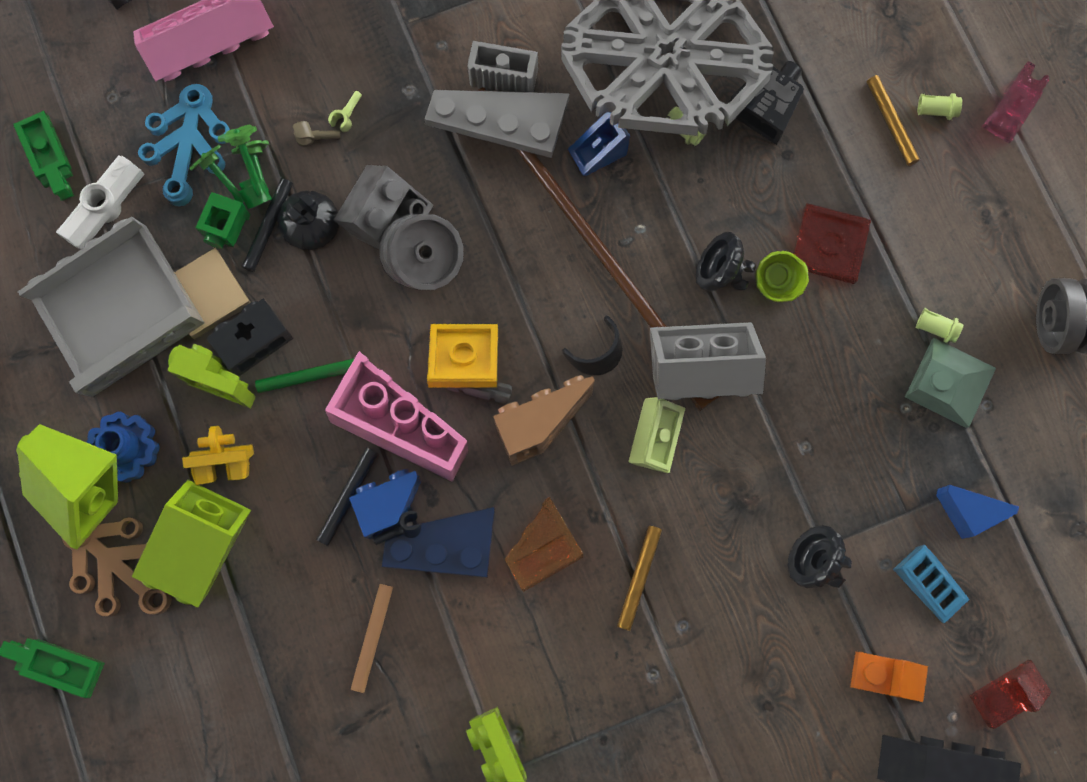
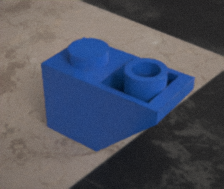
(383, 505)

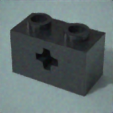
(243, 354)

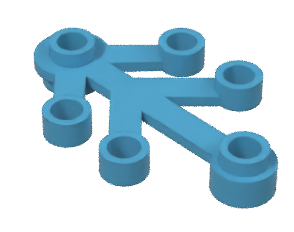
(184, 138)

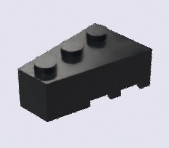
(932, 762)

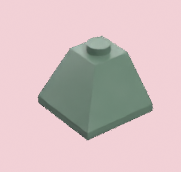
(950, 382)

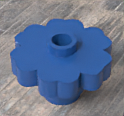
(128, 439)

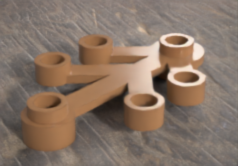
(111, 562)

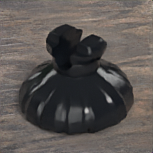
(308, 230)
(723, 264)
(818, 558)

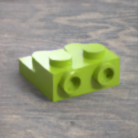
(204, 371)
(492, 737)

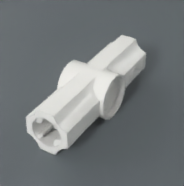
(114, 188)

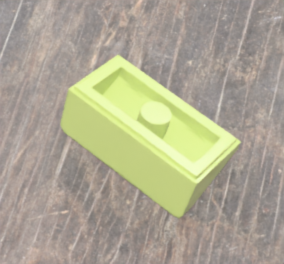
(657, 434)

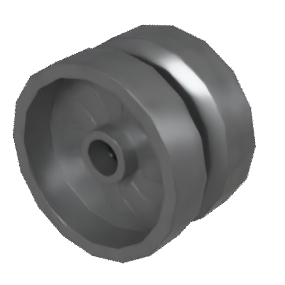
(440, 257)
(1063, 316)

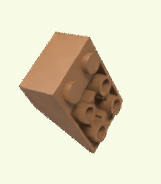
(533, 426)

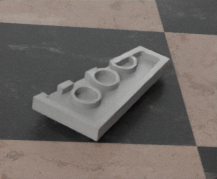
(505, 118)

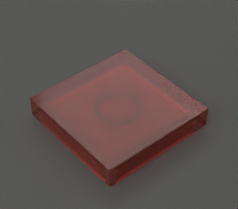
(832, 242)

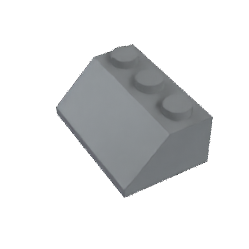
(707, 361)

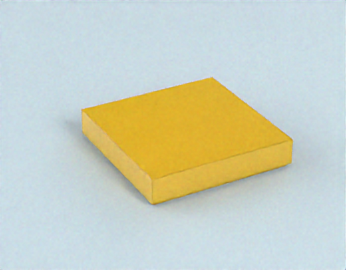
(463, 356)

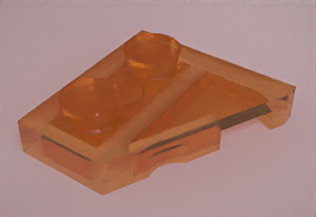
(543, 549)

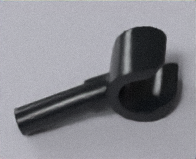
(400, 529)

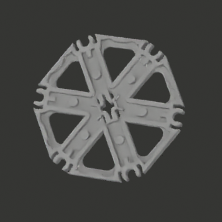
(678, 71)

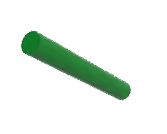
(303, 376)

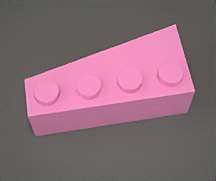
(393, 419)

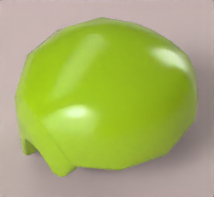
(781, 276)

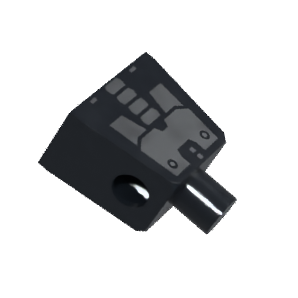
(774, 104)

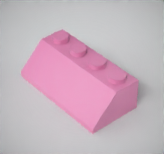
(198, 33)

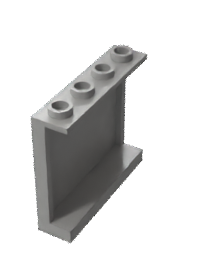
(112, 306)

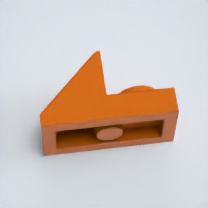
(889, 676)

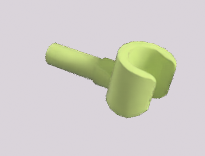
(345, 113)

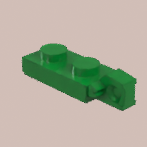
(45, 153)
(54, 665)

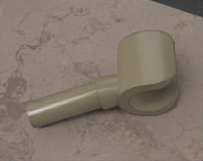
(305, 136)

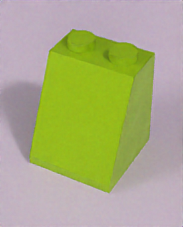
(67, 482)
(190, 543)

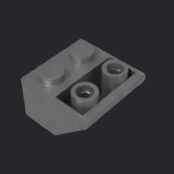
(377, 202)

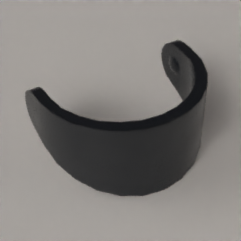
(604, 363)

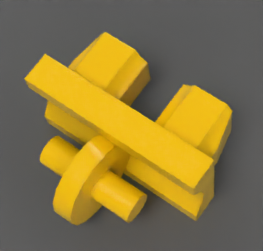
(204, 461)

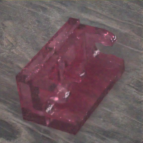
(1015, 104)

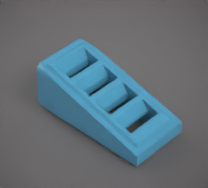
(933, 565)

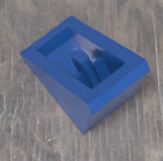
(599, 145)
(973, 512)

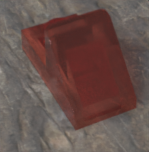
(1011, 694)

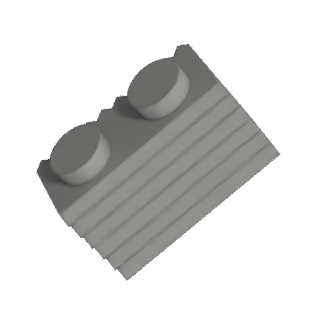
(502, 67)

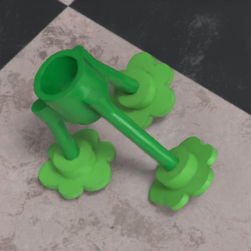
(253, 190)

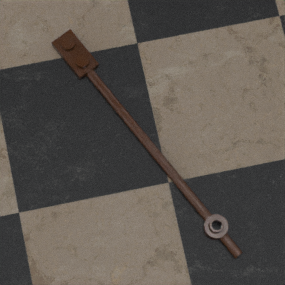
(598, 248)

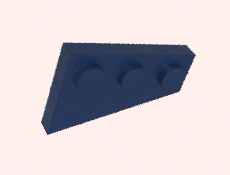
(446, 546)

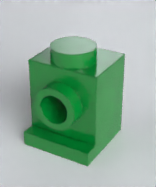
(221, 211)

